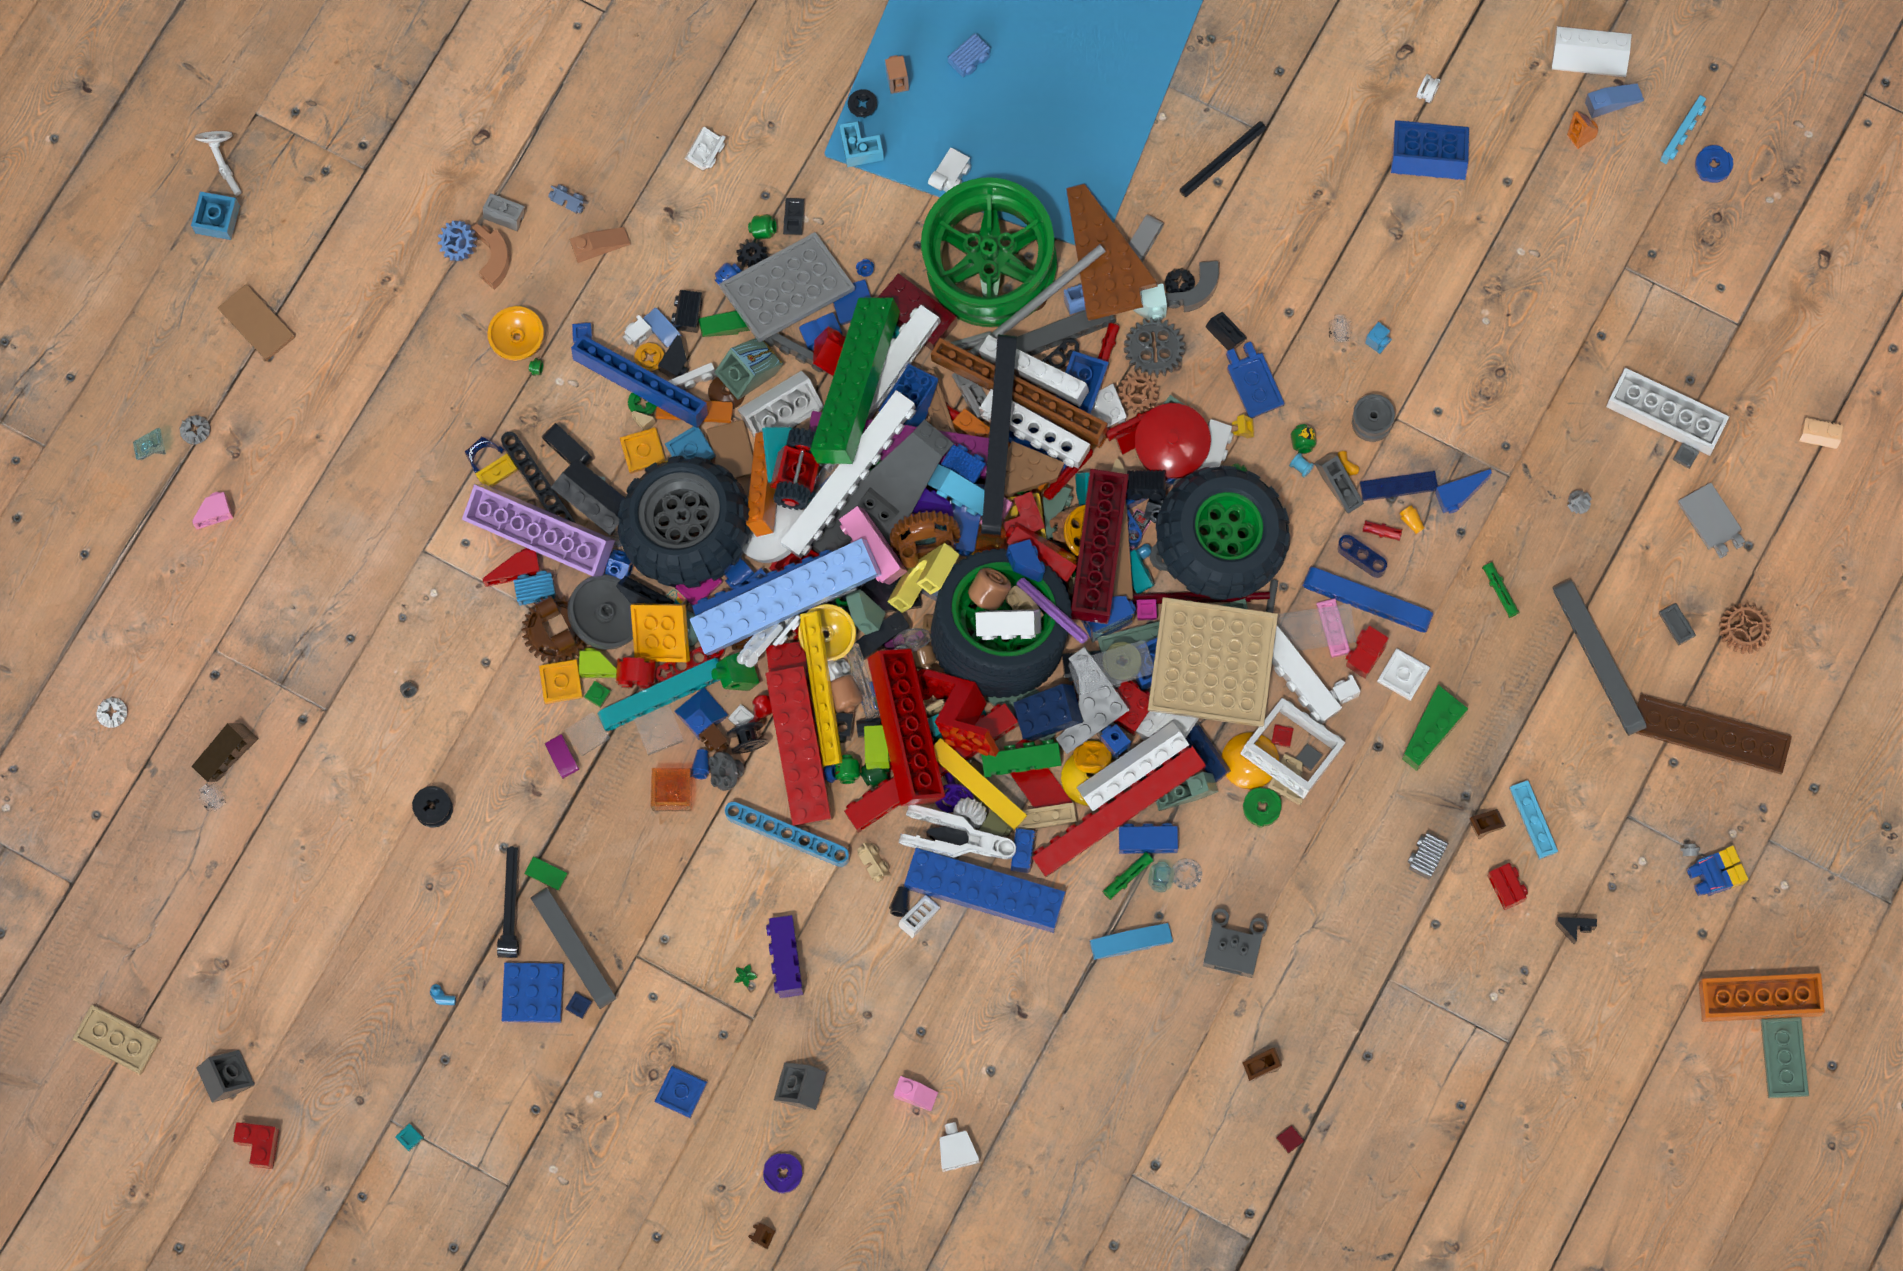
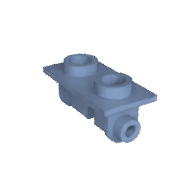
(574, 200)

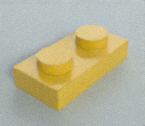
(496, 471)

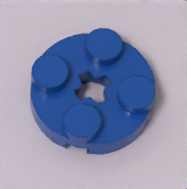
(1707, 172)

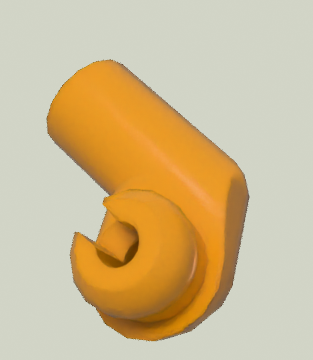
(1350, 468)

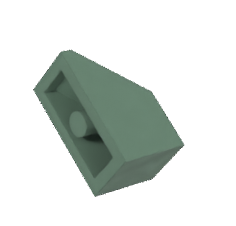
(864, 612)

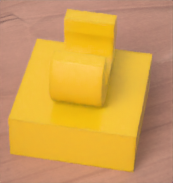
(1245, 426)

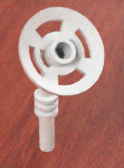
(214, 139)

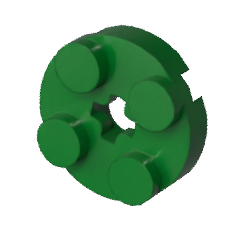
(1262, 796)

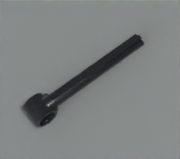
(508, 943)

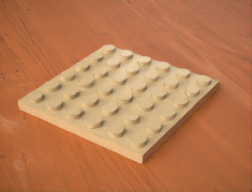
(1212, 662)

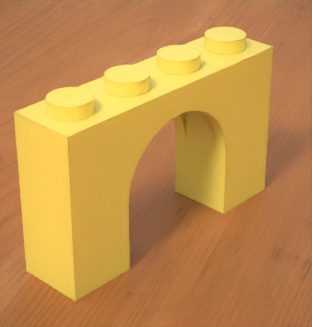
(927, 574)

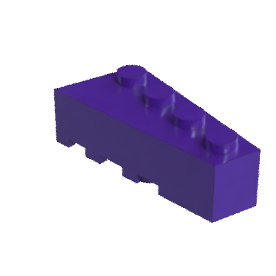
(785, 956)

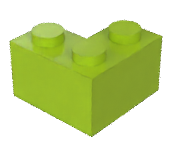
(876, 748)

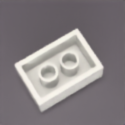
(1008, 624)

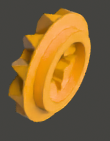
(651, 349)

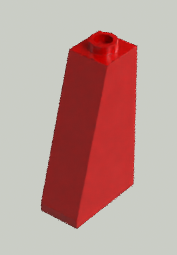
(1054, 556)

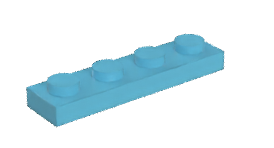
(1680, 136)
(1533, 819)

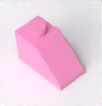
(213, 511)
(915, 1093)

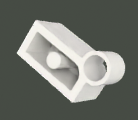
(950, 171)

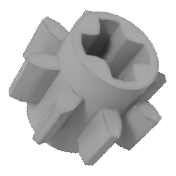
(1579, 502)

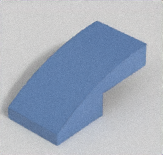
(661, 327)

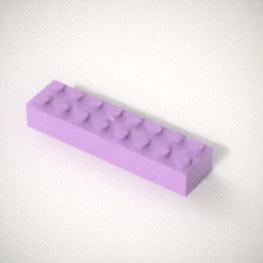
(538, 530)

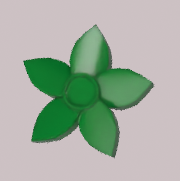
(745, 975)

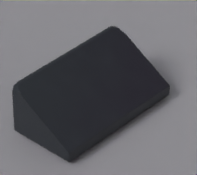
(1225, 331)

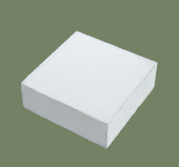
(740, 716)

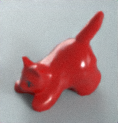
(761, 708)

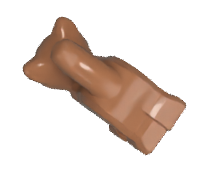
(1060, 520)

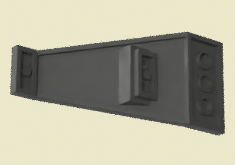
(891, 486)

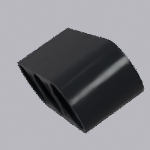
(566, 445)

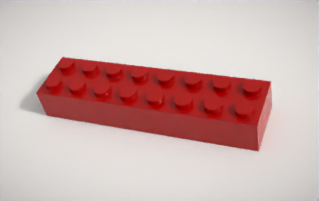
(906, 727)
(798, 746)

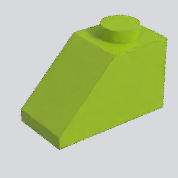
(595, 665)

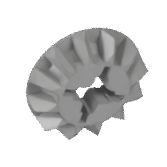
(189, 436)

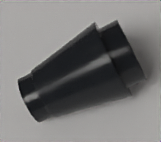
(899, 904)

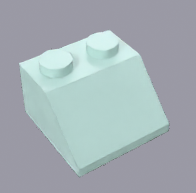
(1153, 303)

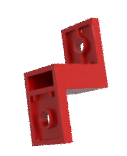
(960, 713)

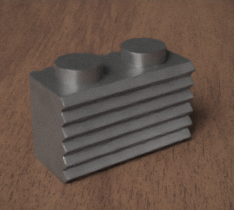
(1427, 856)

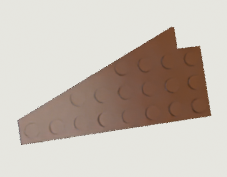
(1116, 277)

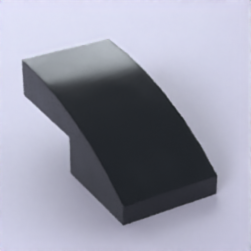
(793, 216)

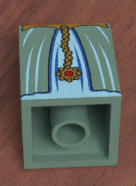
(748, 367)

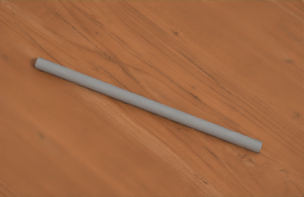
(1043, 296)

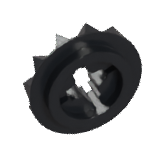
(863, 95)
(1174, 275)

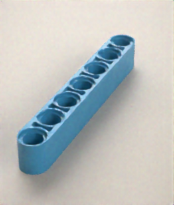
(780, 827)

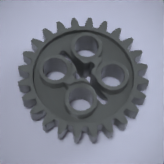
(1171, 346)

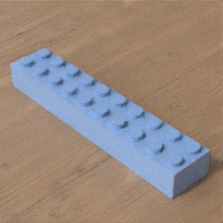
(785, 596)

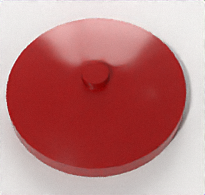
(1172, 440)

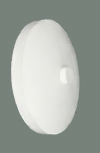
(768, 547)

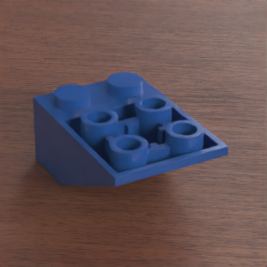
(918, 388)

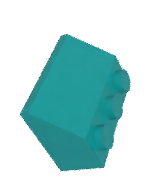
(774, 440)

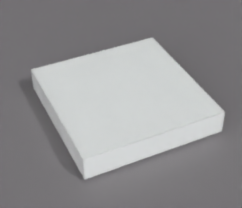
(1403, 674)

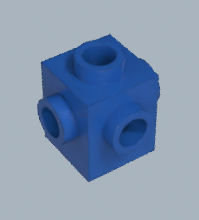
(619, 565)

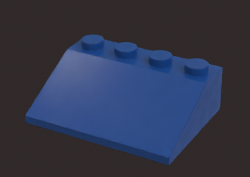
(1430, 150)

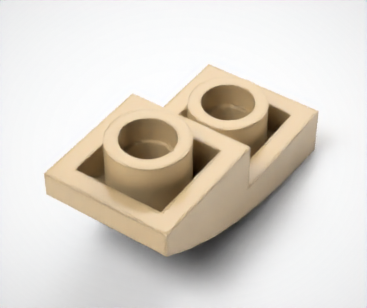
(1020, 600)

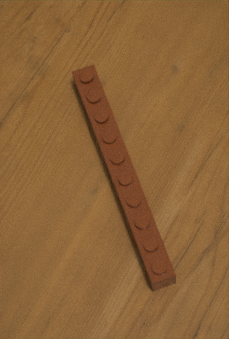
(1023, 393)

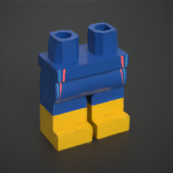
(1712, 872)

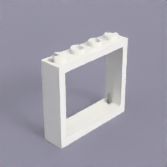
(1277, 769)

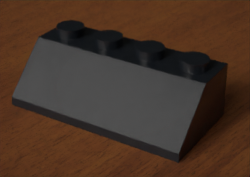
(590, 495)

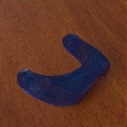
(478, 445)

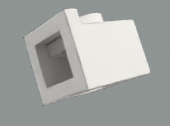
(637, 332)
(1346, 690)

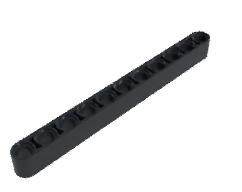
(999, 435)

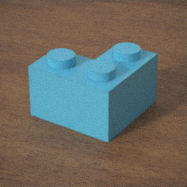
(858, 149)

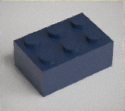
(1048, 712)

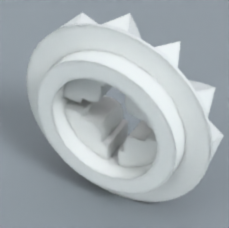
(117, 718)

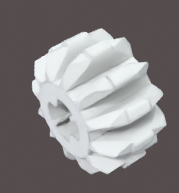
(971, 811)

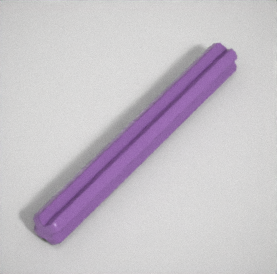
(1053, 611)

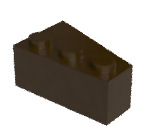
(224, 751)

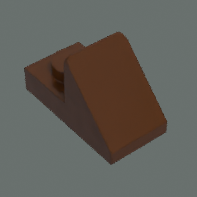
(1487, 823)
(1262, 1064)

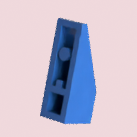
(1457, 493)

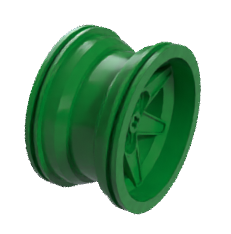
(988, 196)

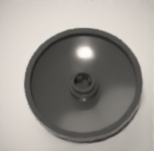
(600, 613)

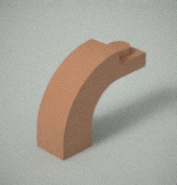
(498, 264)

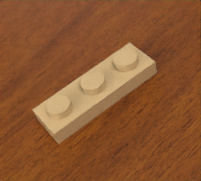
(1048, 817)

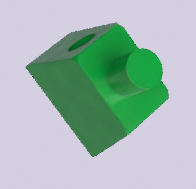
(735, 675)

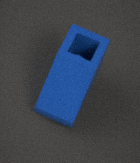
(1024, 560)

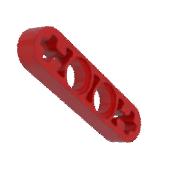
(690, 664)

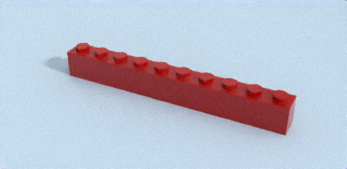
(885, 798)
(1119, 811)

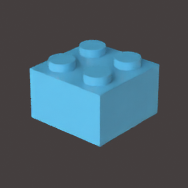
(215, 215)

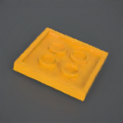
(660, 632)

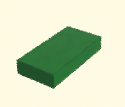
(546, 873)

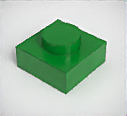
(597, 694)

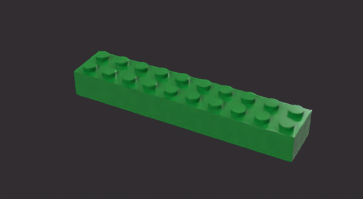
(855, 381)

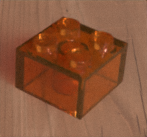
(671, 789)

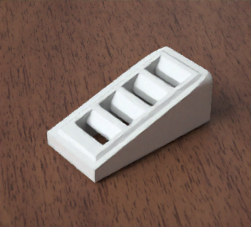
(907, 921)

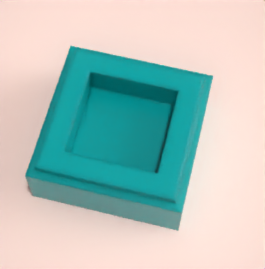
(409, 1137)

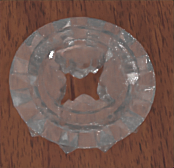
(1195, 872)

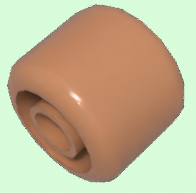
(989, 589)
(845, 694)

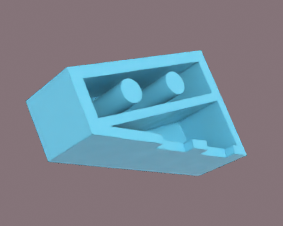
(958, 489)

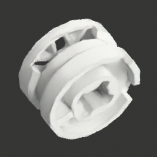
(1430, 89)

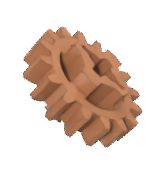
(1144, 387)

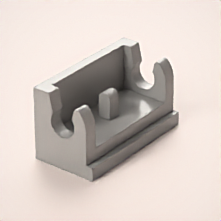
(503, 212)
(974, 397)

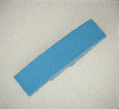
(1131, 941)

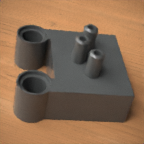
(1231, 949)

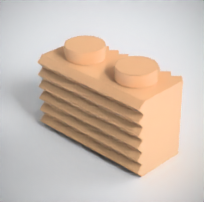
(1821, 433)

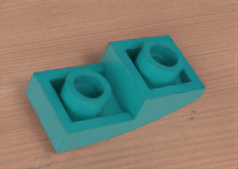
(1139, 574)

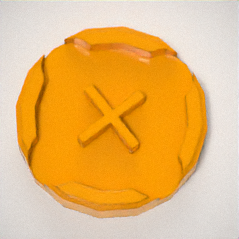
(1092, 757)

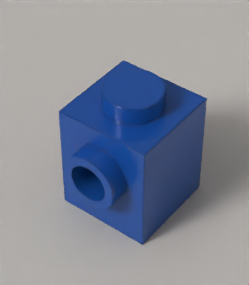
(1115, 740)

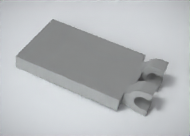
(1712, 519)

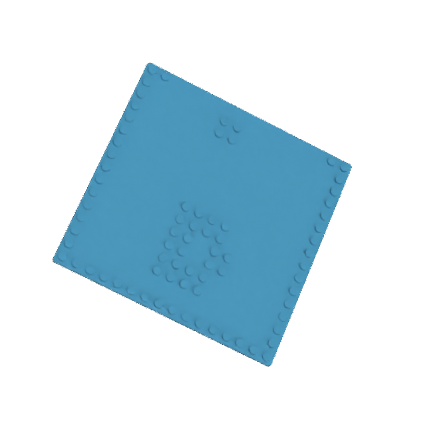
(1050, 108)

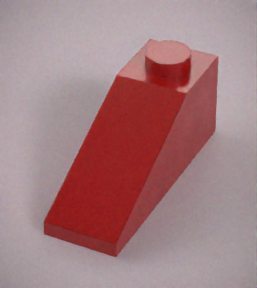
(519, 564)

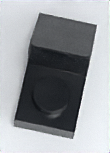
(1570, 926)

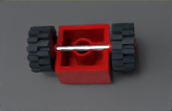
(795, 470)

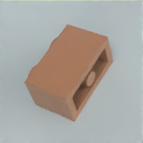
(896, 74)

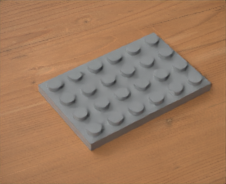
(787, 287)

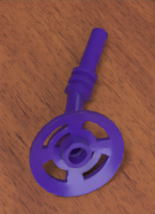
(952, 794)

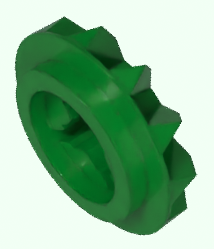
(633, 402)

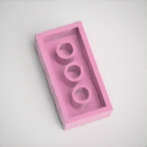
(860, 525)

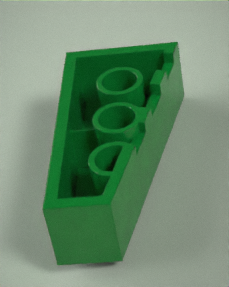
(1435, 725)
(1022, 758)

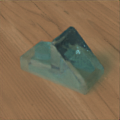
(149, 444)

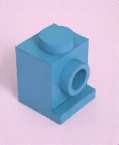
(1378, 338)

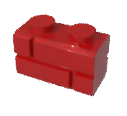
(1507, 886)

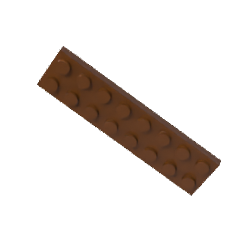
(1714, 734)

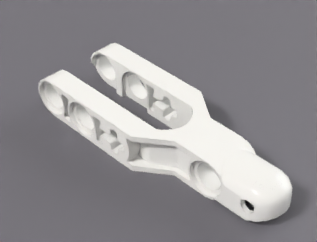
(978, 843)

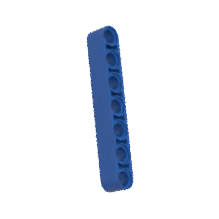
(1368, 599)

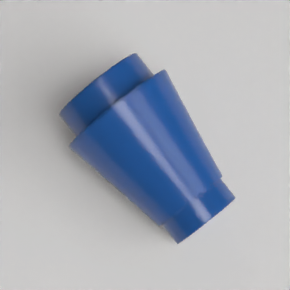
(700, 765)

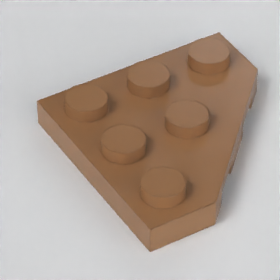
(1029, 469)

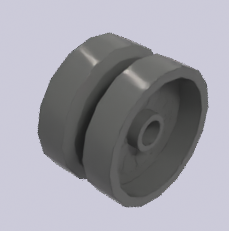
(1363, 417)

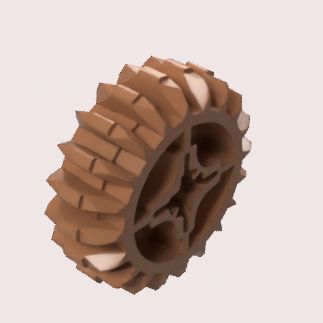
(1759, 623)

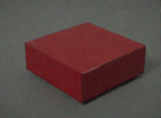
(1290, 1139)

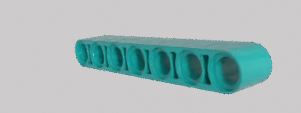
(658, 695)

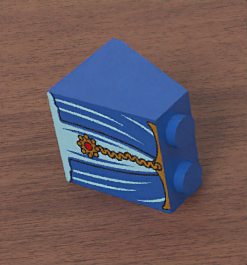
(1121, 616)

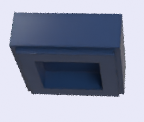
(578, 1005)

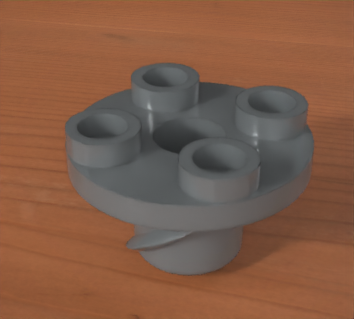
(725, 770)

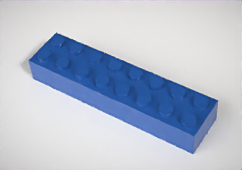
(984, 890)

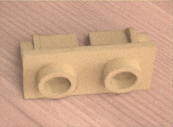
(870, 853)

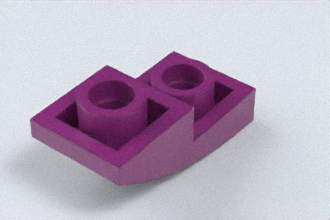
(561, 756)

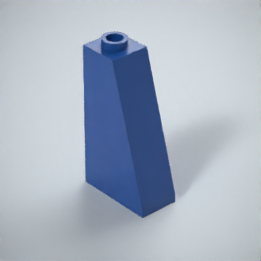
(968, 528)

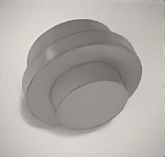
(1690, 850)

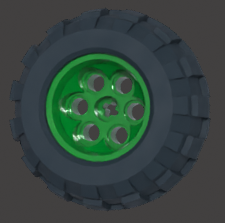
(1258, 516)

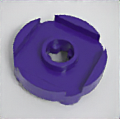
(794, 1174)

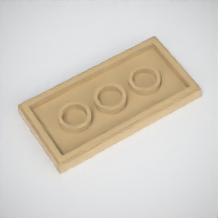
(116, 1039)

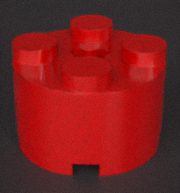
(635, 672)

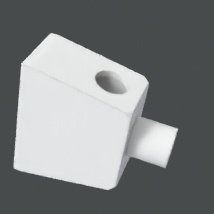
(956, 1149)

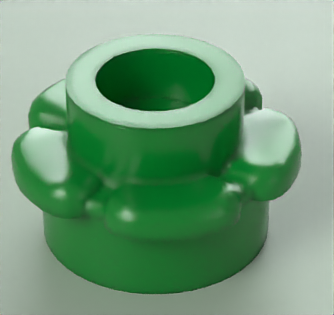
(536, 367)

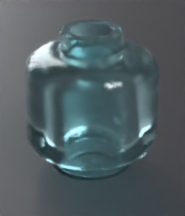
(1160, 877)

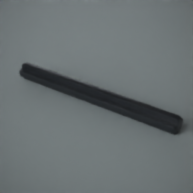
(1222, 159)

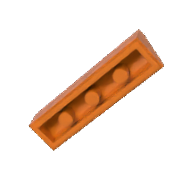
(717, 412)

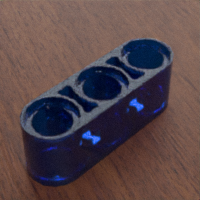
(1366, 564)

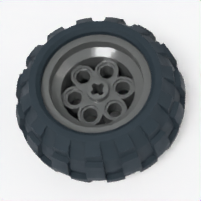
(664, 496)

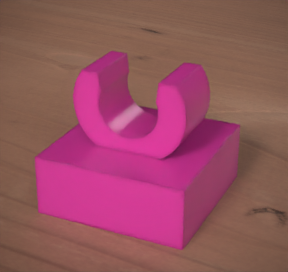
(1146, 610)

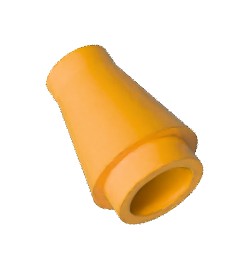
(1412, 519)

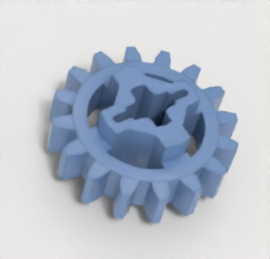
(456, 240)

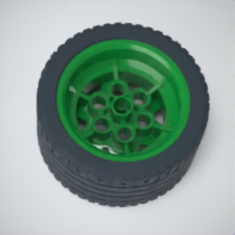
(991, 663)

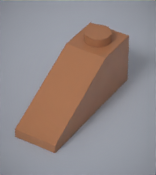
(598, 243)

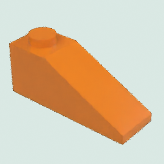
(1582, 129)

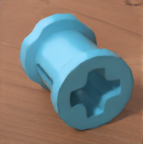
(1301, 465)

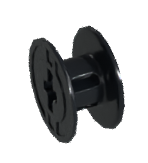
(747, 737)
(437, 797)

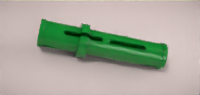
(1490, 570)
(1127, 876)

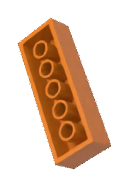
(1761, 997)

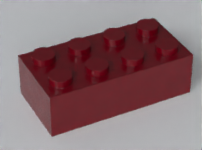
(910, 297)

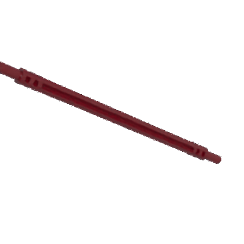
(1194, 597)

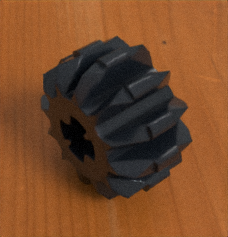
(746, 250)

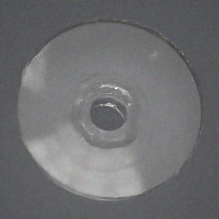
(912, 639)

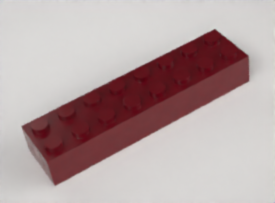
(1099, 546)

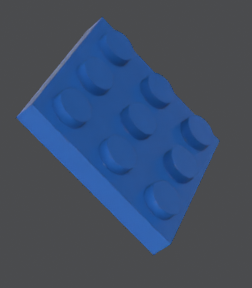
(532, 992)

